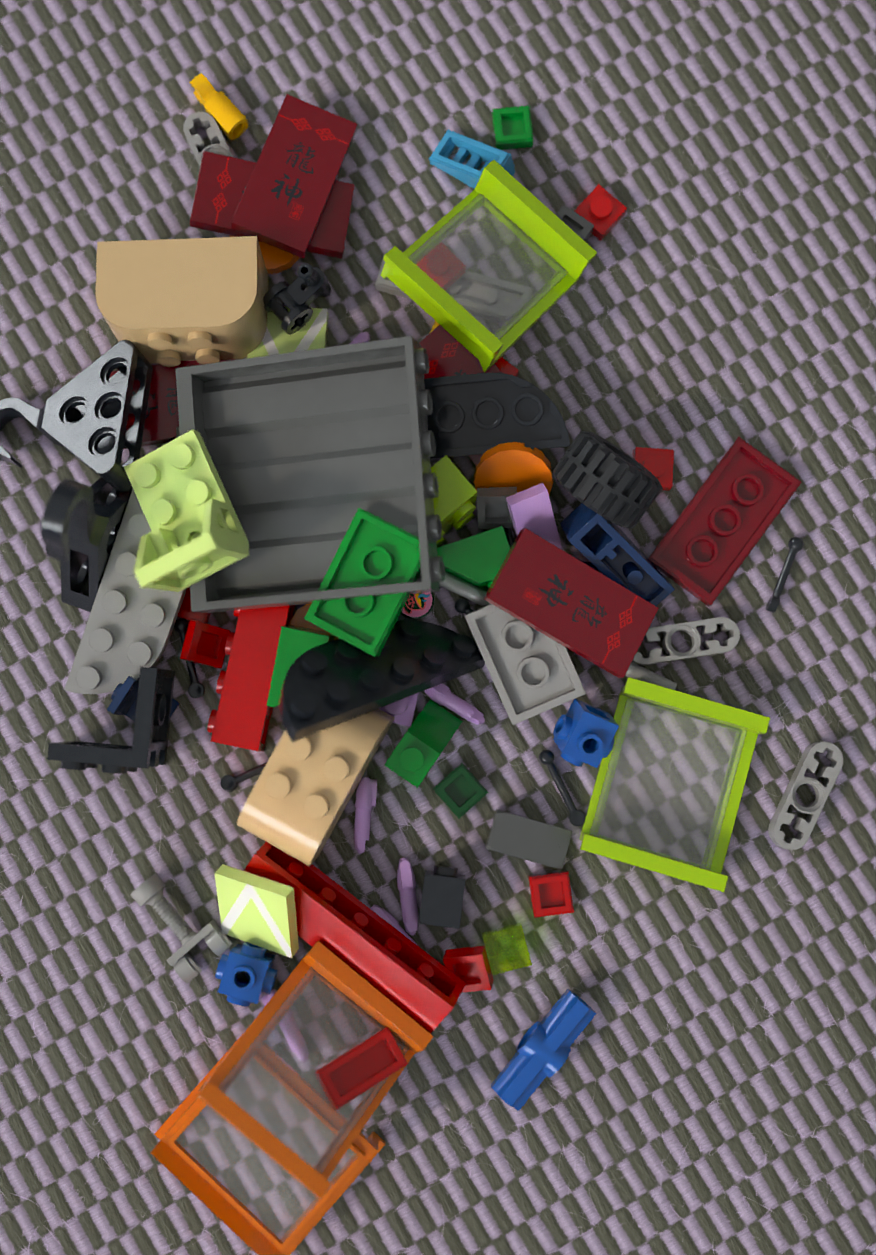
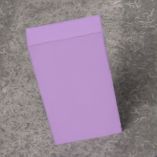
(534, 512)

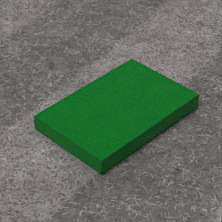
(368, 556)

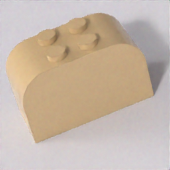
(184, 297)
(311, 785)

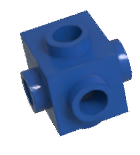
(585, 734)
(253, 961)

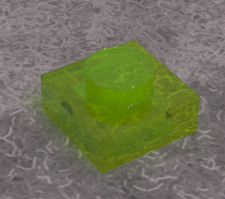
(506, 948)

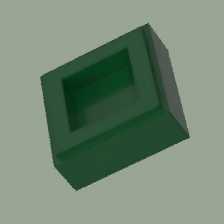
(460, 790)

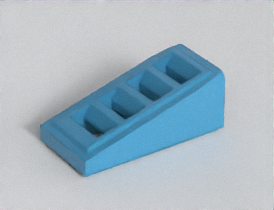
(480, 153)

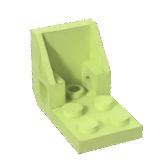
(188, 516)

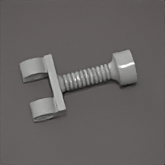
(186, 967)

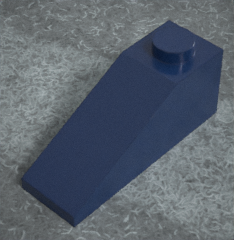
(615, 554)

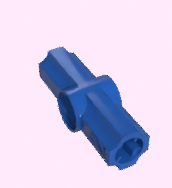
(543, 1049)

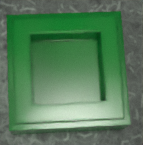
(512, 127)

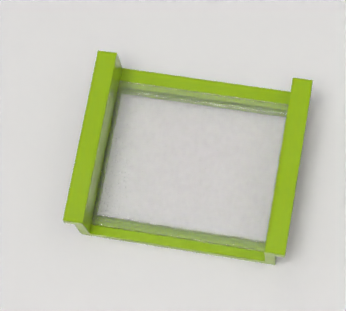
(491, 265)
(671, 783)

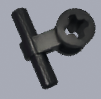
(297, 297)

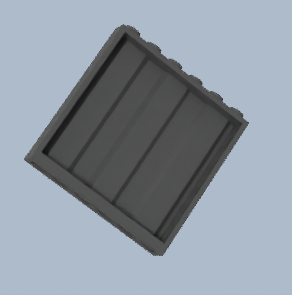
(302, 450)

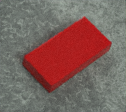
(361, 1068)

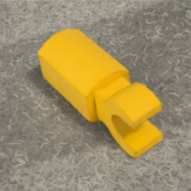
(220, 107)

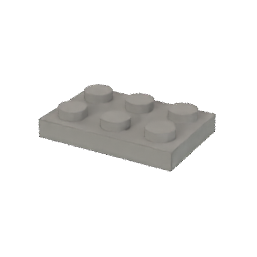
(523, 663)

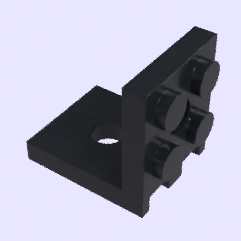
(149, 736)

